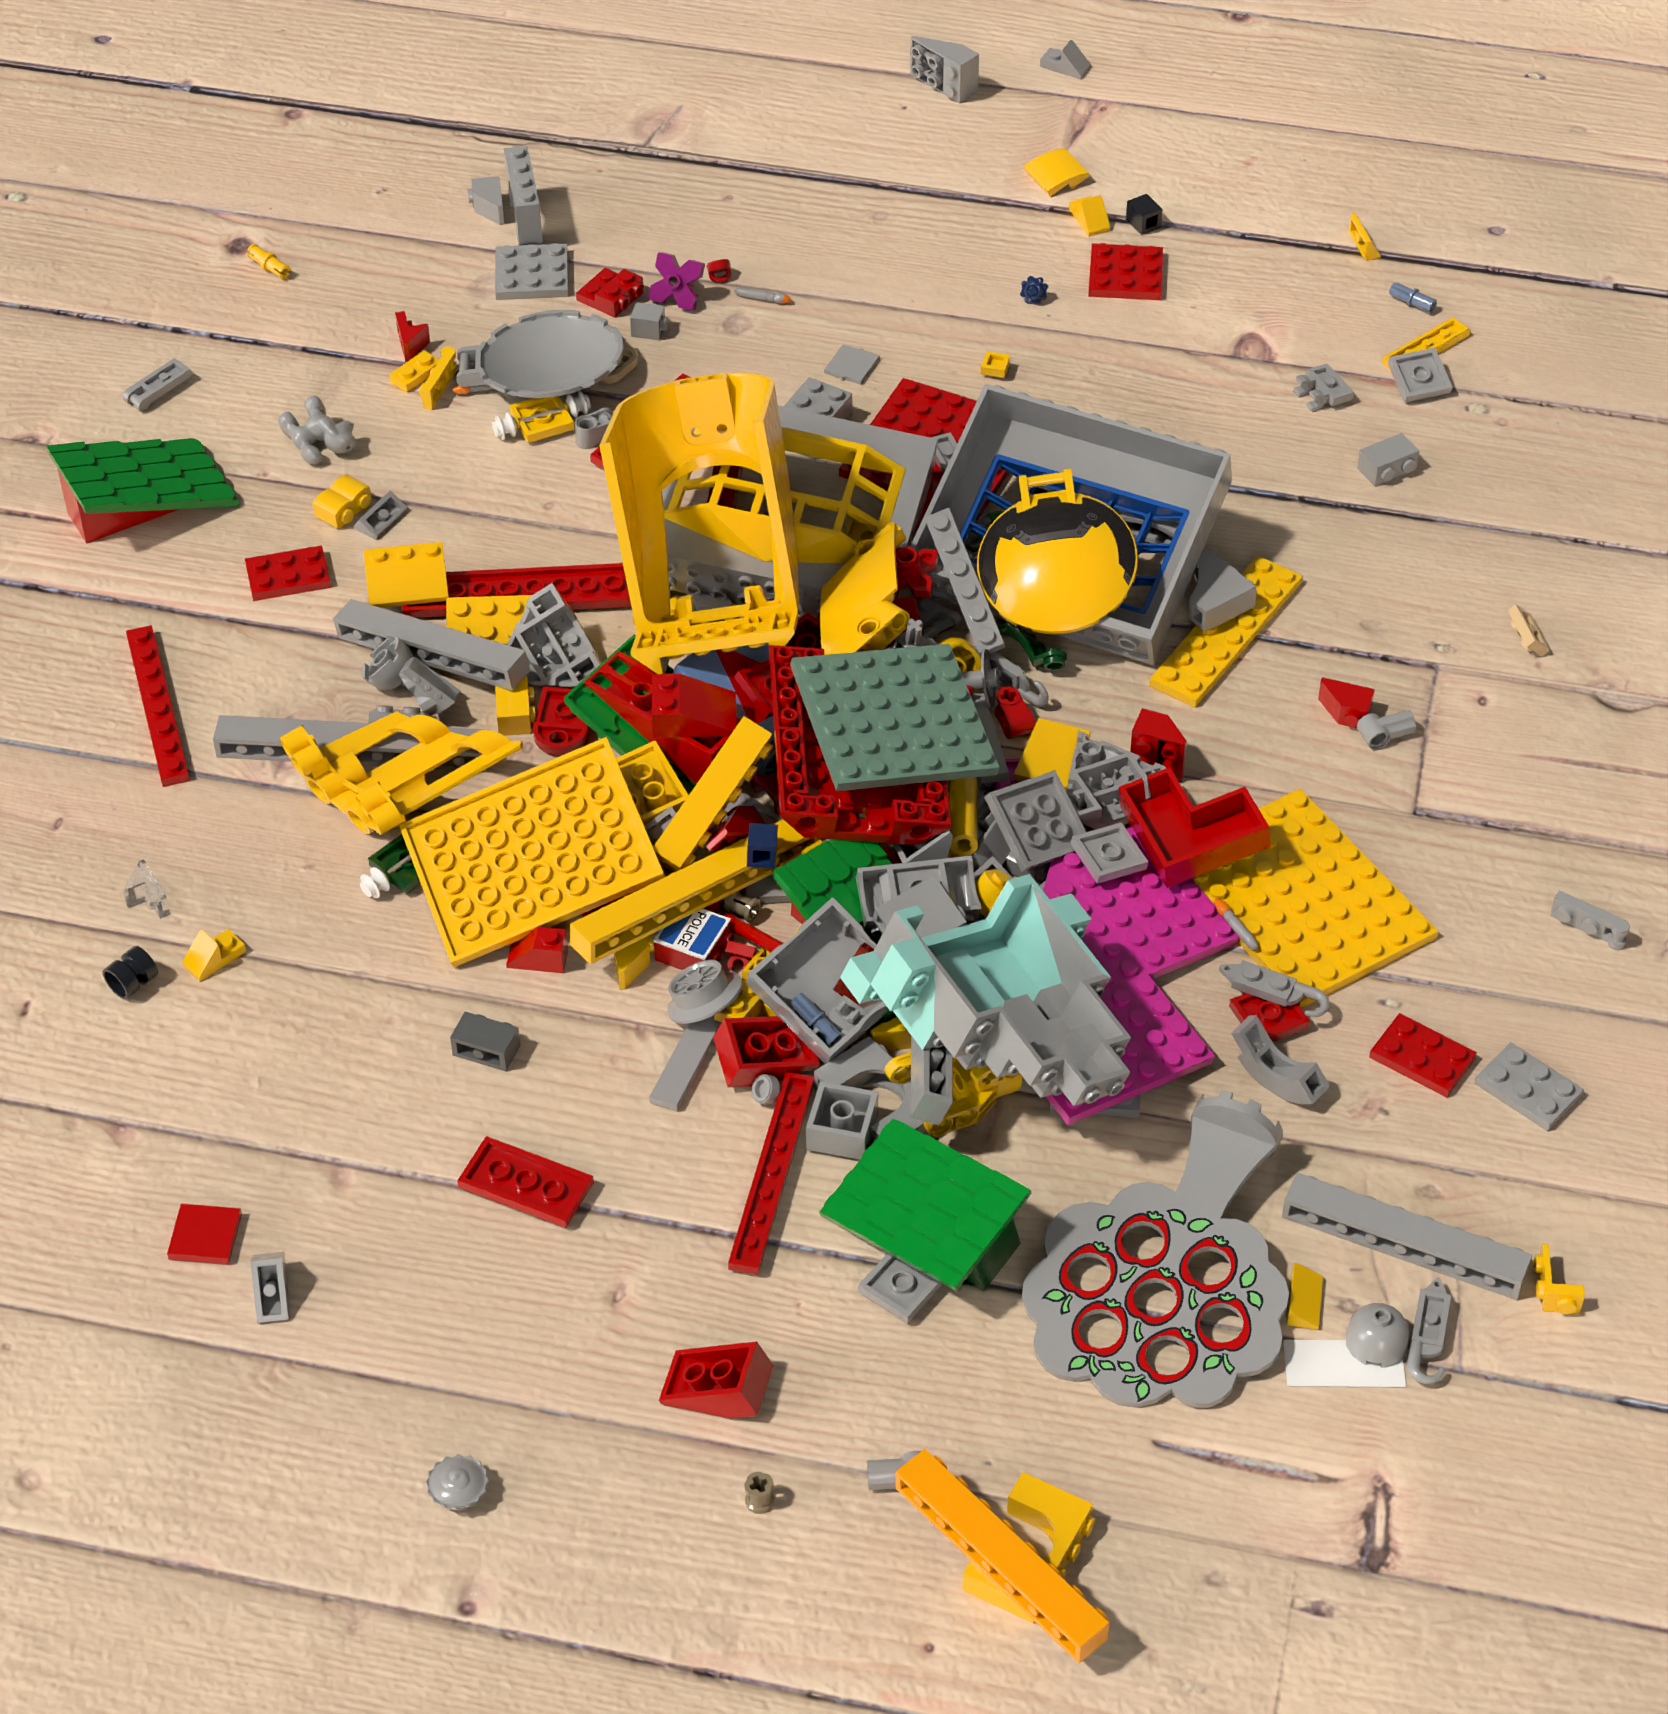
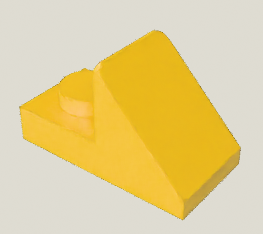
(1090, 214)
(212, 954)

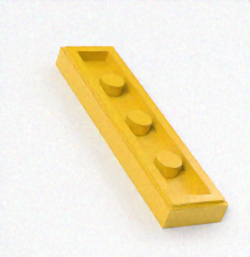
(1440, 337)

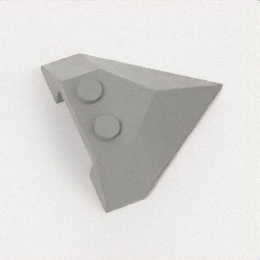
(553, 641)
(1095, 779)

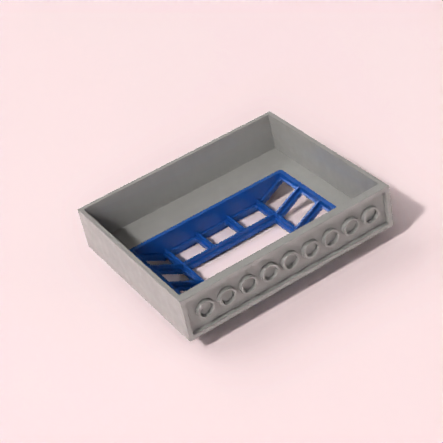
(1109, 461)

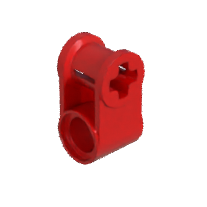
(1013, 713)

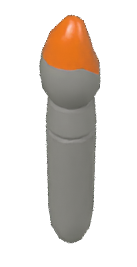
(778, 298)

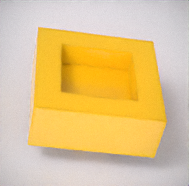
(995, 364)

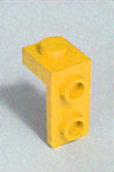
(1555, 1297)

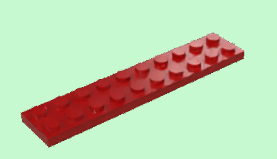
(579, 585)

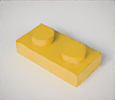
(413, 371)

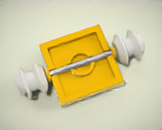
(541, 417)

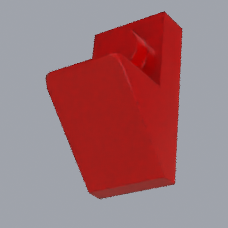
(412, 337)

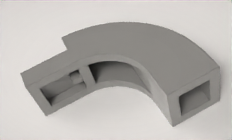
(1275, 1071)

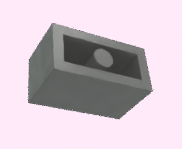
(485, 1041)

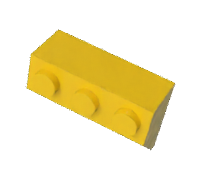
(406, 574)

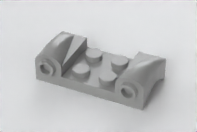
(885, 882)

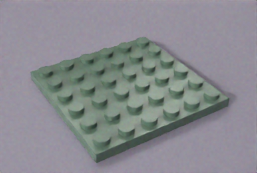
(893, 717)

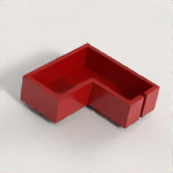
(1191, 839)

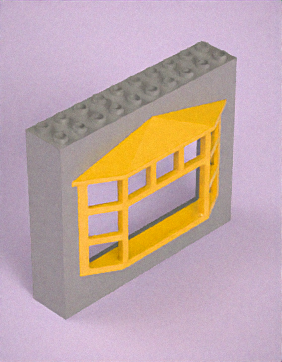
(730, 549)

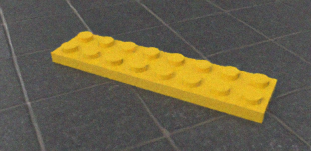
(1208, 655)

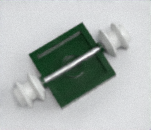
(393, 865)

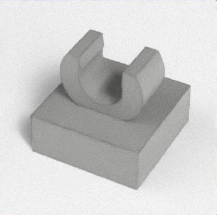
(846, 1014)

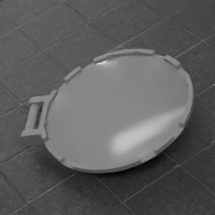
(543, 355)

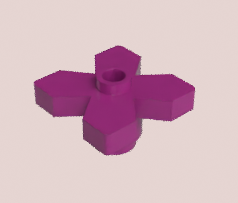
(677, 281)

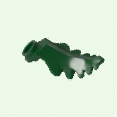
(1038, 655)

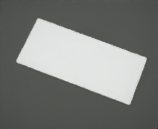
(1332, 1365)

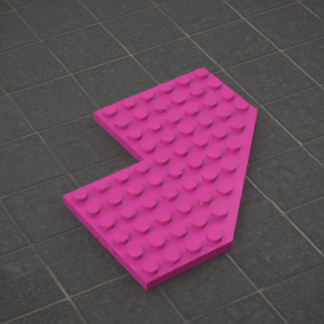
(1136, 936)

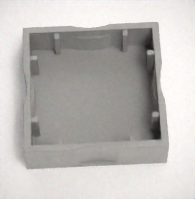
(812, 966)

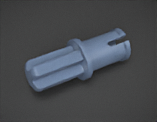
(1413, 297)
(815, 1018)

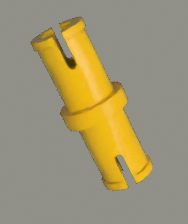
(268, 261)

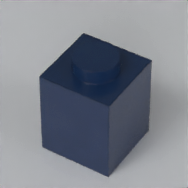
(762, 845)

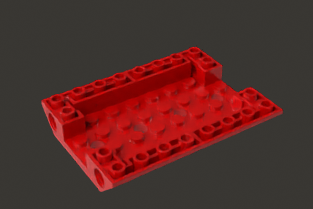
(806, 789)

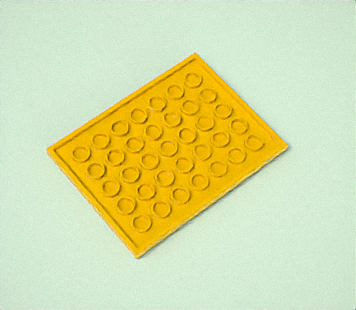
(531, 852)
(1316, 901)

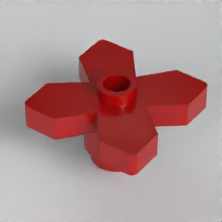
(913, 570)

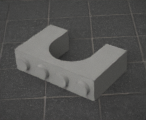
(523, 195)
(864, 1068)

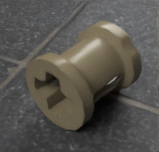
(742, 906)
(759, 1492)

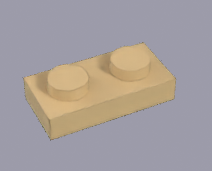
(1531, 636)

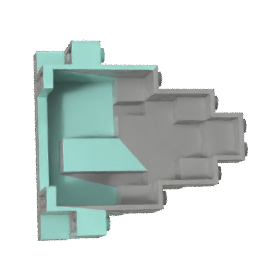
(1004, 992)

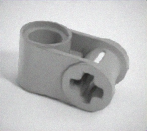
(591, 428)

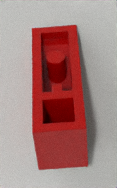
(734, 827)

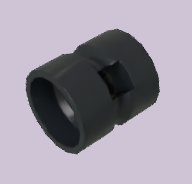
(126, 975)

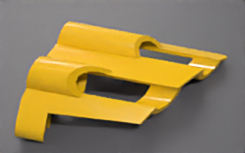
(399, 786)

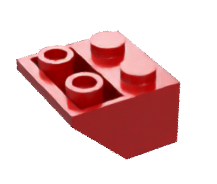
(1159, 741)

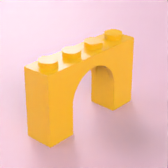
(1053, 1511)

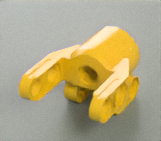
(971, 1089)

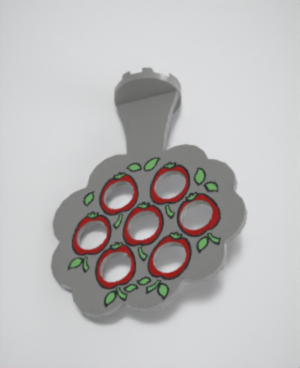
(1224, 1150)

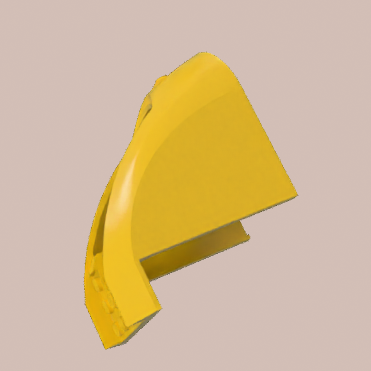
(651, 447)

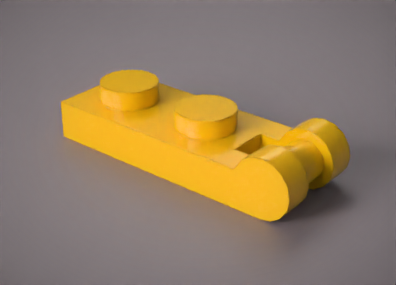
(439, 378)

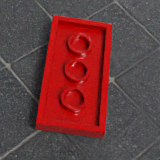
(525, 1181)

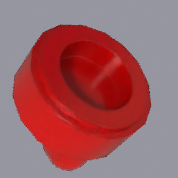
(717, 267)

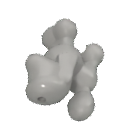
(318, 427)

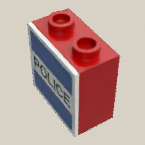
(693, 939)

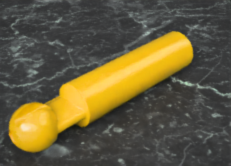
(963, 816)

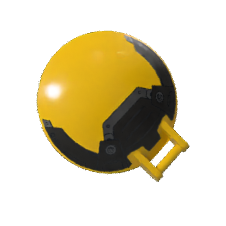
(1056, 559)

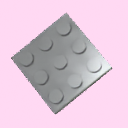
(531, 271)
(1036, 819)

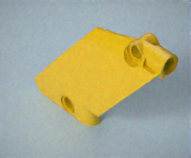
(859, 598)

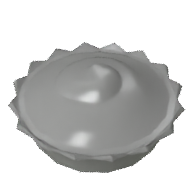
(457, 1482)

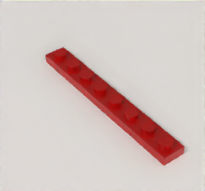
(157, 706)
(771, 1174)

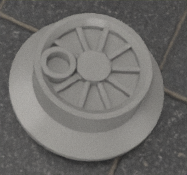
(702, 991)

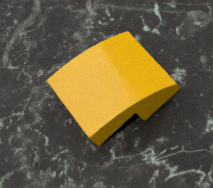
(1056, 170)

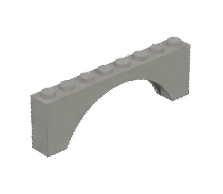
(1220, 588)

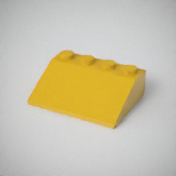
(651, 781)

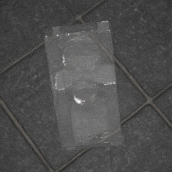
(144, 888)

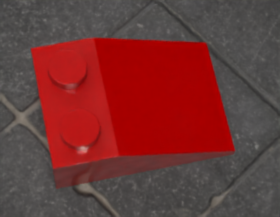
(691, 707)
(760, 1047)
(718, 1380)

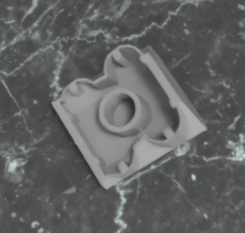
(430, 689)

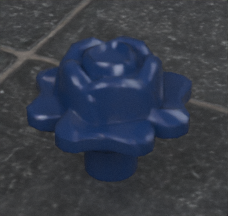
(1034, 290)

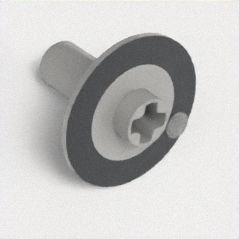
(984, 679)

